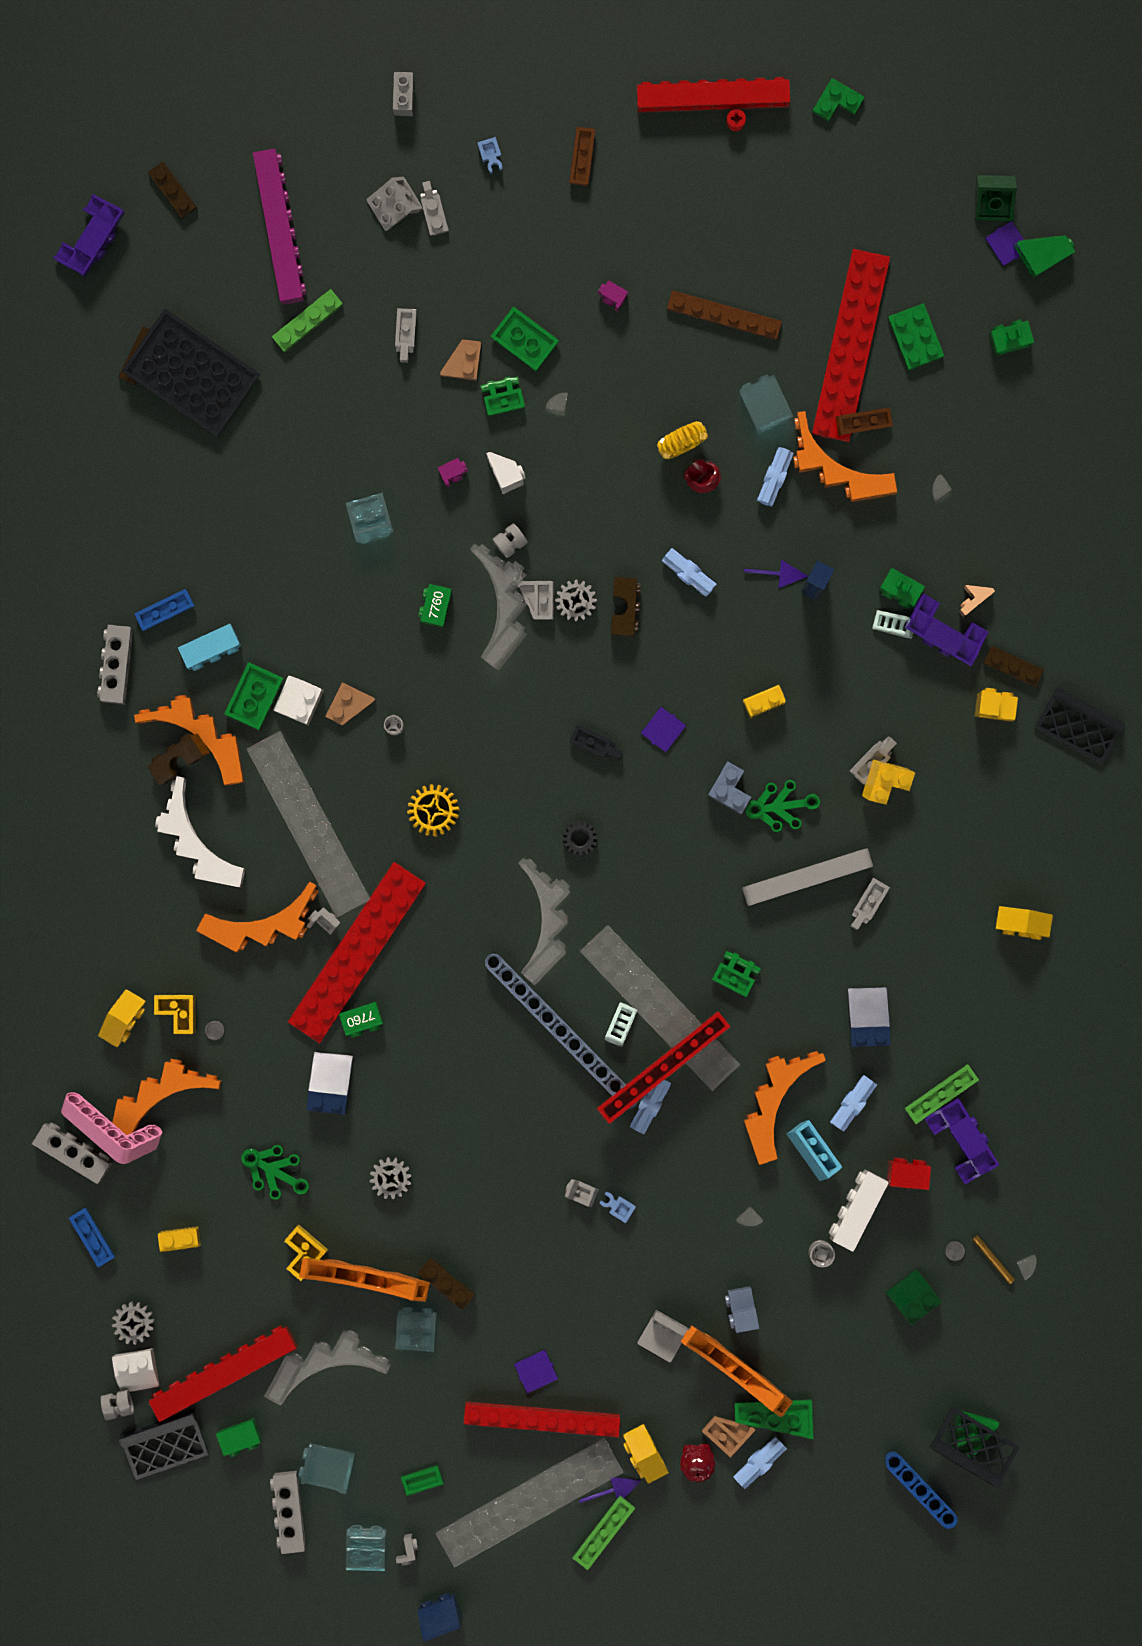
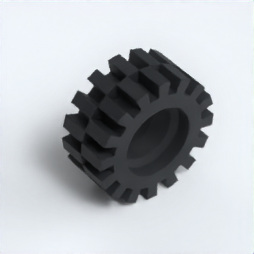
(580, 850)

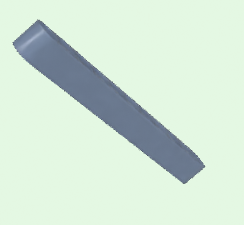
(557, 1021)

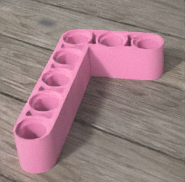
(106, 1135)

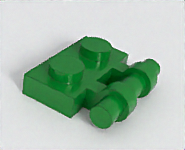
(504, 401)
(733, 979)

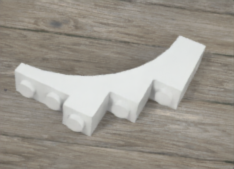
(189, 845)

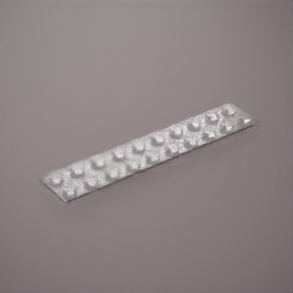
(308, 824)
(656, 1003)
(529, 1502)

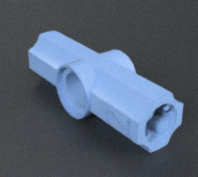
(775, 476)
(689, 572)
(853, 1103)
(649, 1107)
(759, 1462)

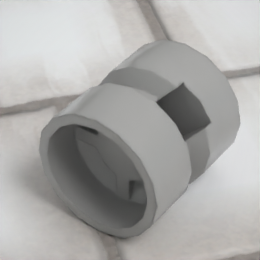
(504, 545)
(821, 1253)
(122, 1400)

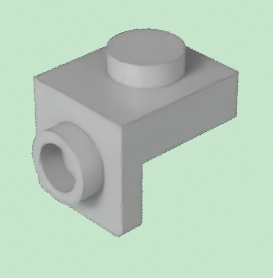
(324, 919)
(581, 1192)
(410, 1546)

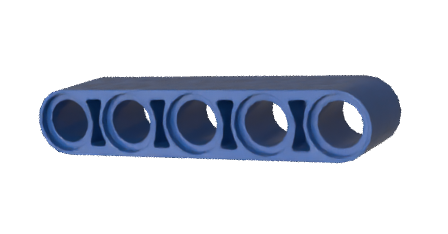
(925, 1498)

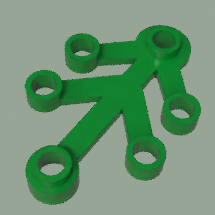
(779, 806)
(272, 1170)

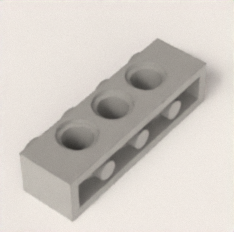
(118, 694)
(44, 1142)
(290, 1481)

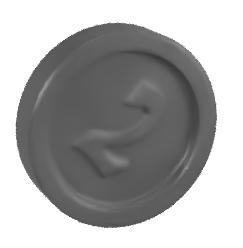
(214, 1030)
(954, 1250)

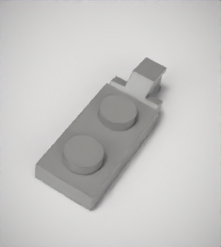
(433, 210)
(405, 332)
(878, 752)
(869, 903)

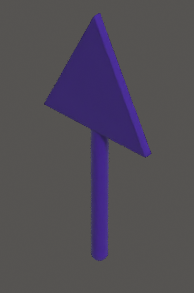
(787, 574)
(621, 1487)

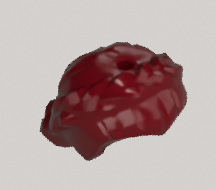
(702, 476)
(697, 1460)

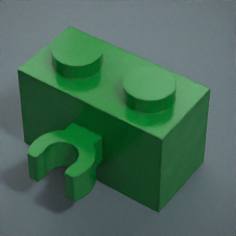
(1011, 338)
(901, 588)

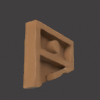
(464, 361)
(348, 704)
(727, 1434)

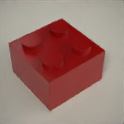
(908, 1175)

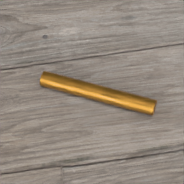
(993, 1259)

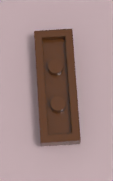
(582, 156)
(864, 421)

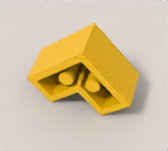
(996, 706)
(884, 777)
(1024, 922)
(183, 1009)
(121, 1018)
(306, 1246)
(644, 1454)

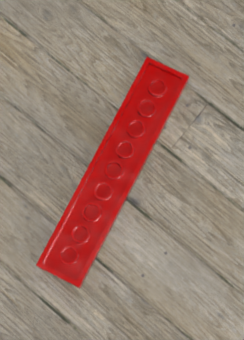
(851, 341)
(356, 952)

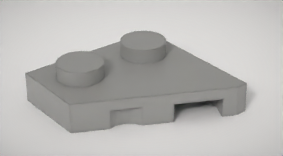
(539, 598)

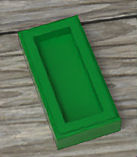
(422, 1480)

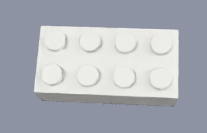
(858, 1210)

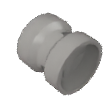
(391, 725)

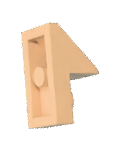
(978, 595)

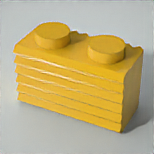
(764, 701)
(179, 1239)

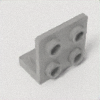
(394, 202)
(662, 1336)

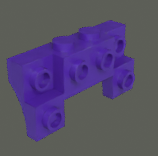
(94, 238)
(936, 633)
(965, 1132)

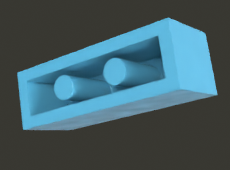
(210, 647)
(814, 1150)

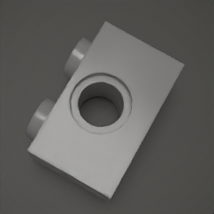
(403, 94)

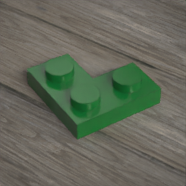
(837, 95)

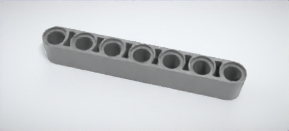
(807, 877)

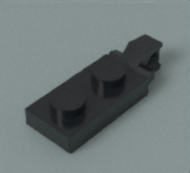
(594, 743)

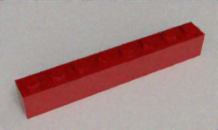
(713, 95)
(663, 1067)
(223, 1373)
(542, 1419)

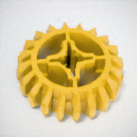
(682, 440)
(449, 814)

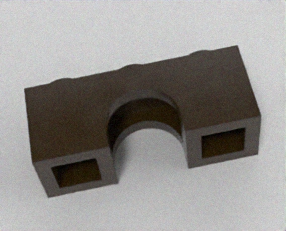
(625, 624)
(165, 766)
(446, 1284)

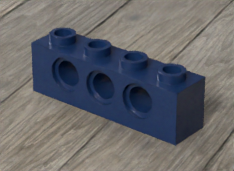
(817, 580)

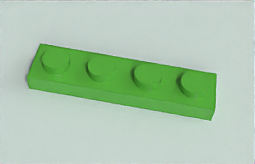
(307, 320)
(941, 1094)
(603, 1532)

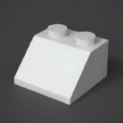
(506, 472)
(298, 700)
(136, 1370)

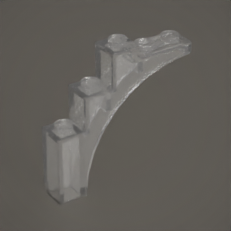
(506, 579)
(550, 896)
(345, 1352)

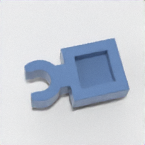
(490, 152)
(621, 1208)

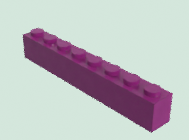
(278, 226)

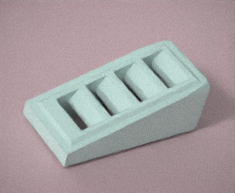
(876, 626)
(615, 1040)

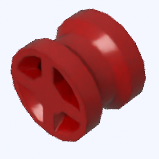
(736, 124)

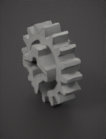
(564, 595)
(383, 1172)
(134, 1332)

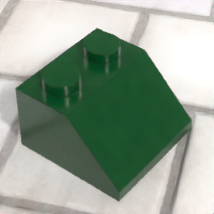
(995, 197)
(913, 1297)

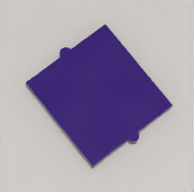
(1002, 243)
(663, 729)
(536, 1371)

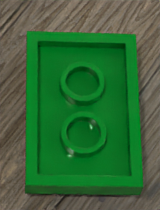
(915, 336)
(524, 339)
(253, 696)

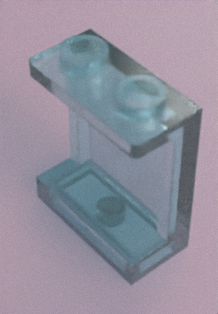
(765, 403)
(327, 1467)

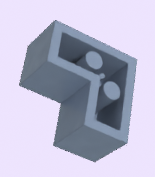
(725, 791)
(743, 1309)

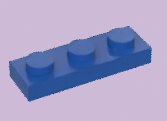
(164, 610)
(92, 1237)

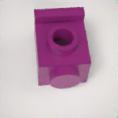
(612, 295)
(452, 471)

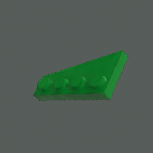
(795, 1421)

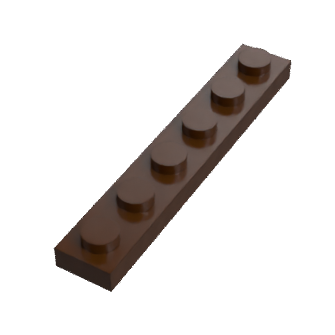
(724, 315)

